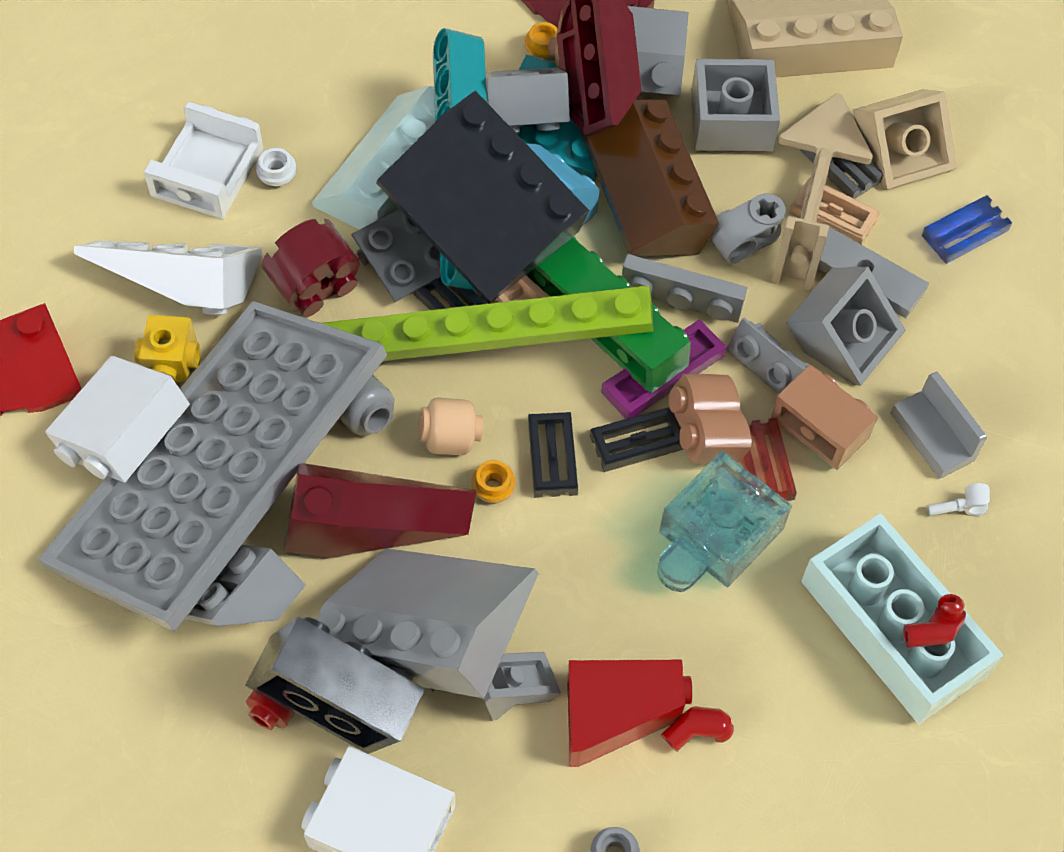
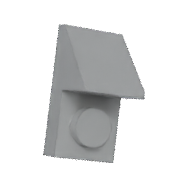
(520, 680)

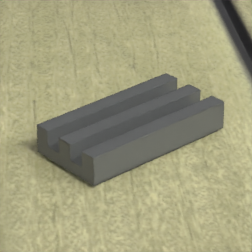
(865, 175)

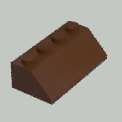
(652, 183)

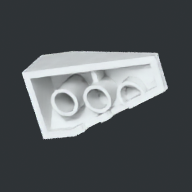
(198, 277)

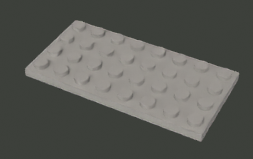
(205, 486)

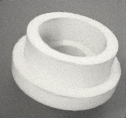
(276, 159)

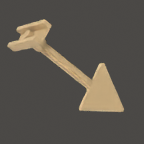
(828, 133)

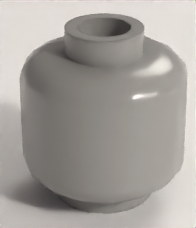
(370, 409)

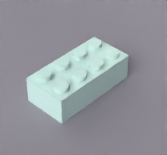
(873, 588)

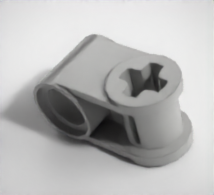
(749, 227)

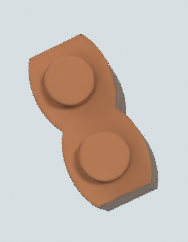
(709, 417)

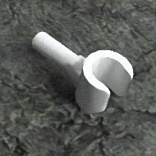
(975, 502)

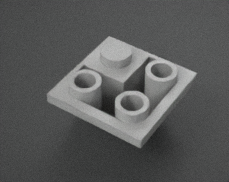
(248, 590)

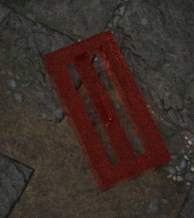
(758, 431)

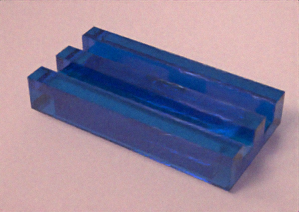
(989, 214)

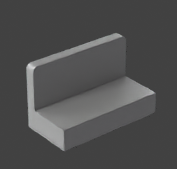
(940, 427)

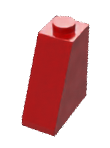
(621, 703)

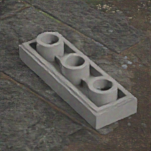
(899, 285)

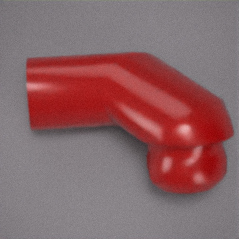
(941, 627)
(699, 722)

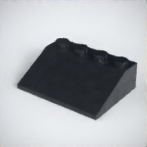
(483, 197)

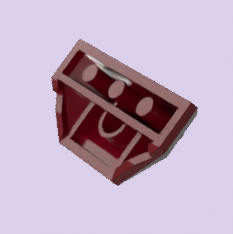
(601, 62)

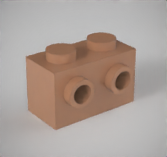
(824, 416)

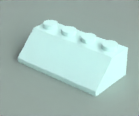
(353, 189)

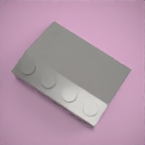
(432, 616)

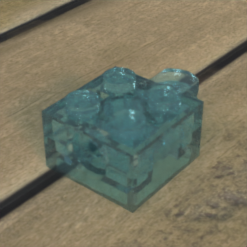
(718, 525)

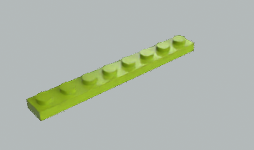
(507, 323)

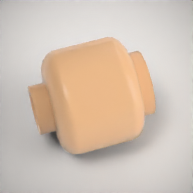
(449, 426)

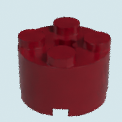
(312, 266)

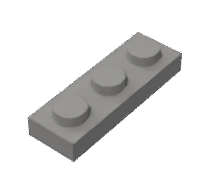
(686, 288)

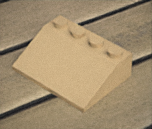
(817, 34)

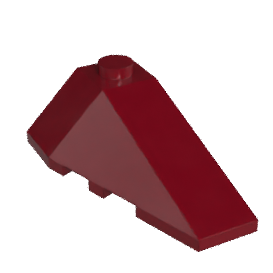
(360, 512)

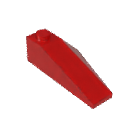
(34, 363)

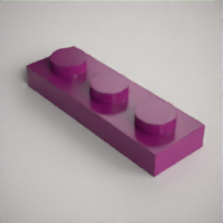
(633, 399)

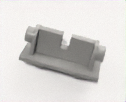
(764, 356)

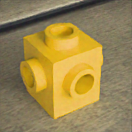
(168, 346)

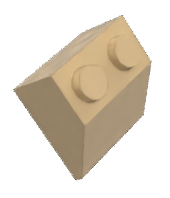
(908, 136)

